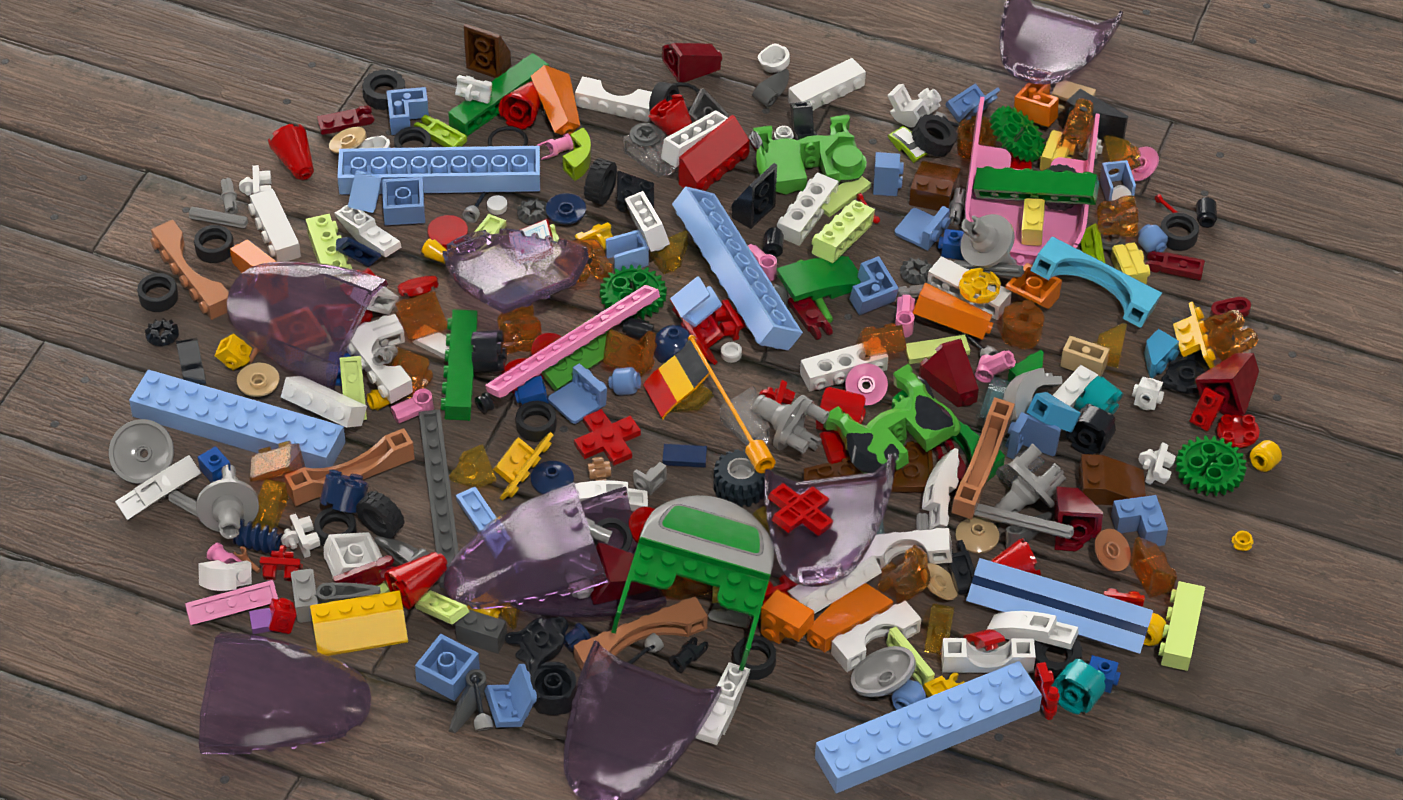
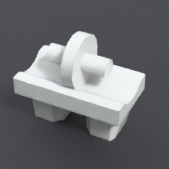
(473, 89)
(254, 186)
(1154, 461)
(297, 535)

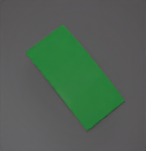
(819, 278)

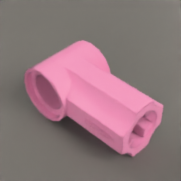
(766, 261)
(905, 314)
(993, 365)
(410, 408)

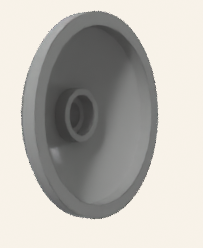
(131, 441)
(883, 671)

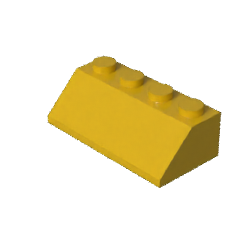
(359, 623)

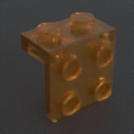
(421, 316)
(882, 340)
(626, 352)

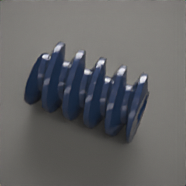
(258, 538)

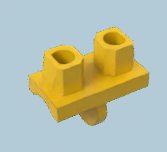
(598, 232)

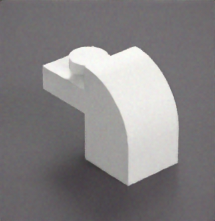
(904, 108)
(223, 576)

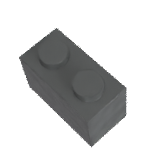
(481, 631)

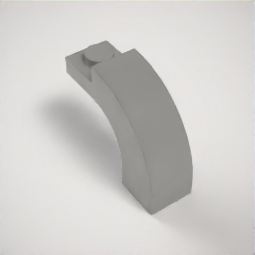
(1023, 387)

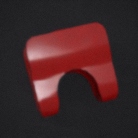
(849, 402)

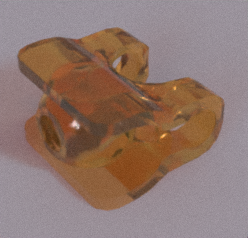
(1078, 125)
(1123, 216)
(596, 257)
(521, 330)
(1227, 337)
(416, 368)
(908, 577)

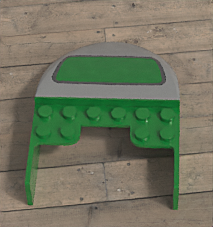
(706, 543)

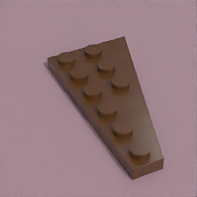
(909, 478)

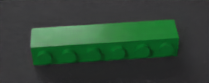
(474, 114)
(1045, 185)
(460, 367)

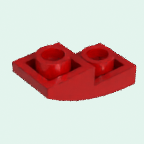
(985, 638)

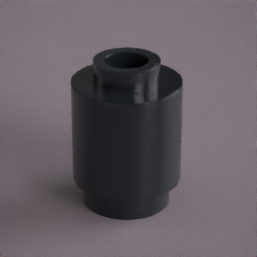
(1206, 212)
(773, 242)
(636, 328)

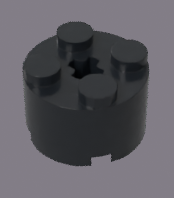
(488, 351)
(1092, 430)
(554, 688)

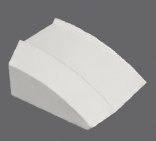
(350, 551)

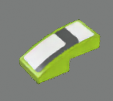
(903, 141)

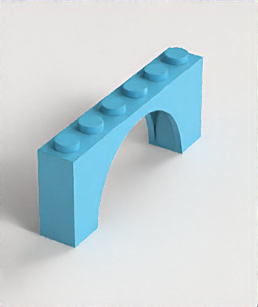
(1062, 259)

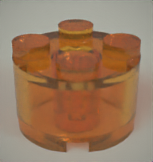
(966, 134)
(1022, 324)

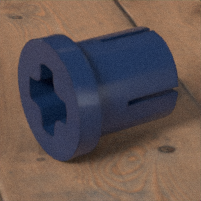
(575, 636)

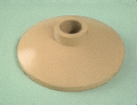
(347, 139)
(258, 379)
(978, 534)
(941, 582)

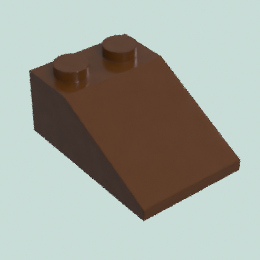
(486, 52)
(933, 185)
(1109, 480)

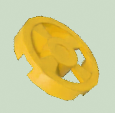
(979, 285)

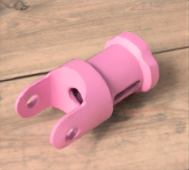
(558, 145)
(217, 552)

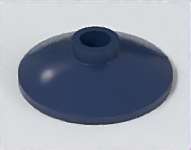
(566, 208)
(545, 482)

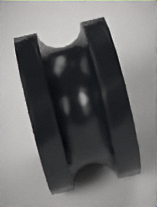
(484, 403)

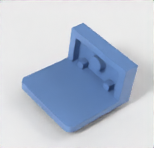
(967, 102)
(922, 227)
(580, 396)
(1029, 431)
(512, 702)

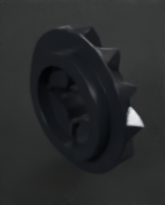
(167, 337)

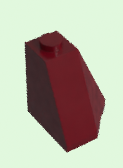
(691, 60)
(951, 374)
(1234, 380)
(1077, 510)
(616, 567)

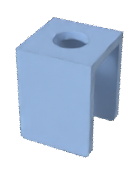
(1124, 175)
(365, 191)
(628, 250)
(696, 302)

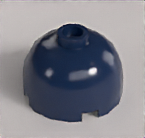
(670, 341)

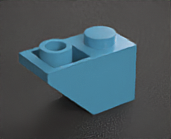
(1159, 351)
(1053, 411)

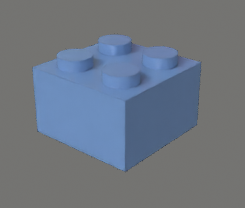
(403, 201)
(446, 666)

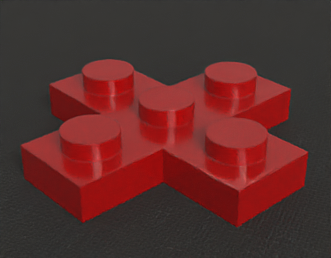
(607, 437)
(800, 509)

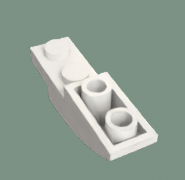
(366, 231)
(939, 485)
(158, 487)
(636, 497)
(1034, 626)
(732, 687)

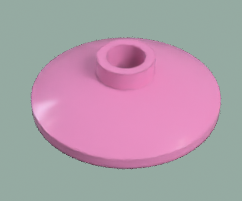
(1149, 162)
(871, 374)

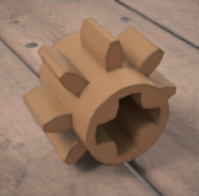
(599, 469)

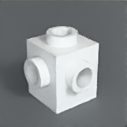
(1148, 393)

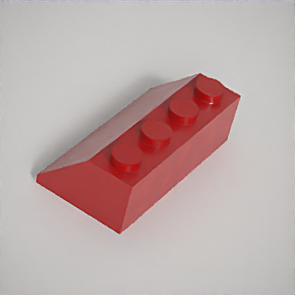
(713, 155)

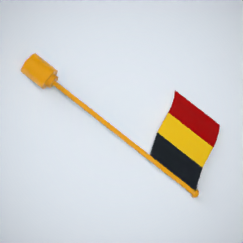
(681, 377)

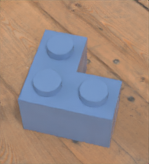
(406, 105)
(887, 174)
(875, 289)
(1140, 515)

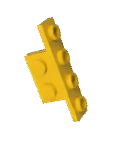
(1192, 336)
(517, 461)

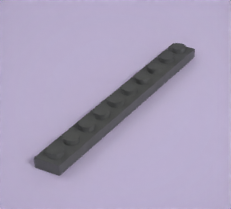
(438, 486)

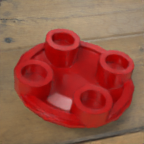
(1238, 429)

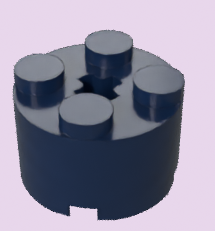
(343, 491)

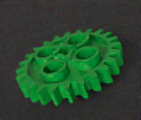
(1007, 127)
(618, 287)
(1220, 475)

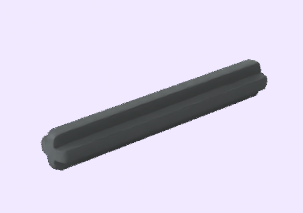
(1000, 269)

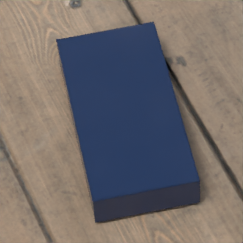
(684, 455)

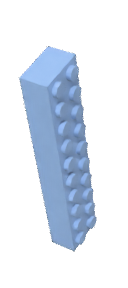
(447, 167)
(737, 269)
(234, 419)
(927, 726)

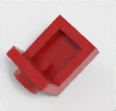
(283, 615)

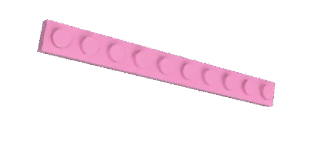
(572, 341)

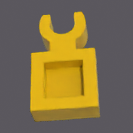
(940, 684)

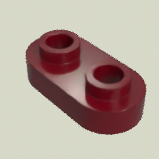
(1223, 306)

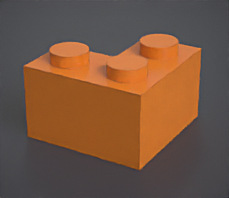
(1037, 103)
(785, 618)

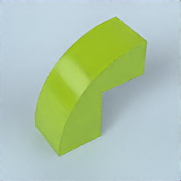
(578, 161)

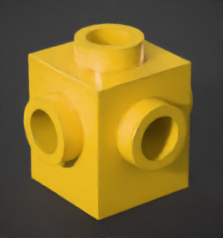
(233, 352)

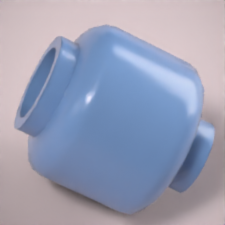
(1152, 238)
(625, 381)
(908, 694)

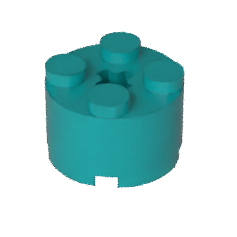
(1101, 395)
(1079, 687)

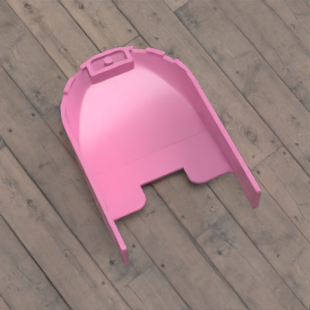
(1063, 225)

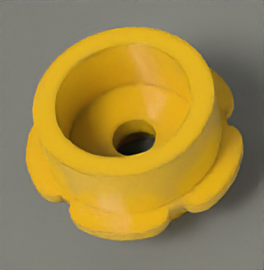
(1245, 537)

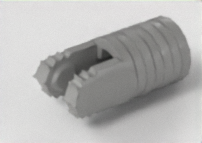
(729, 616)

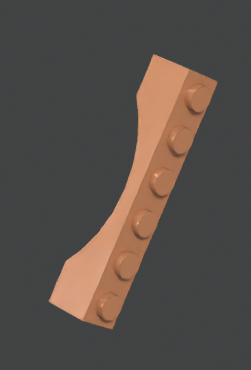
(209, 294)
(388, 453)
(983, 459)
(679, 619)

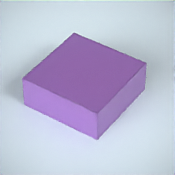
(260, 620)

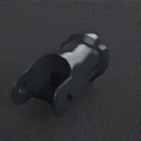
(688, 653)

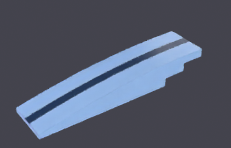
(1094, 614)

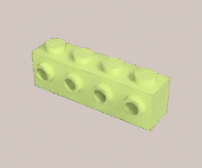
(843, 231)
(323, 240)
(1183, 625)

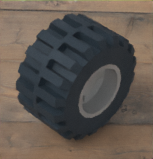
(737, 479)

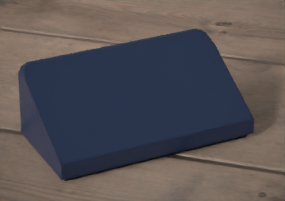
(357, 251)

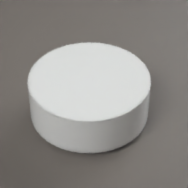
(1120, 191)
(497, 205)
(731, 352)

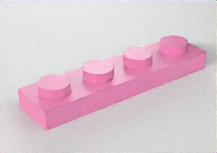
(231, 602)

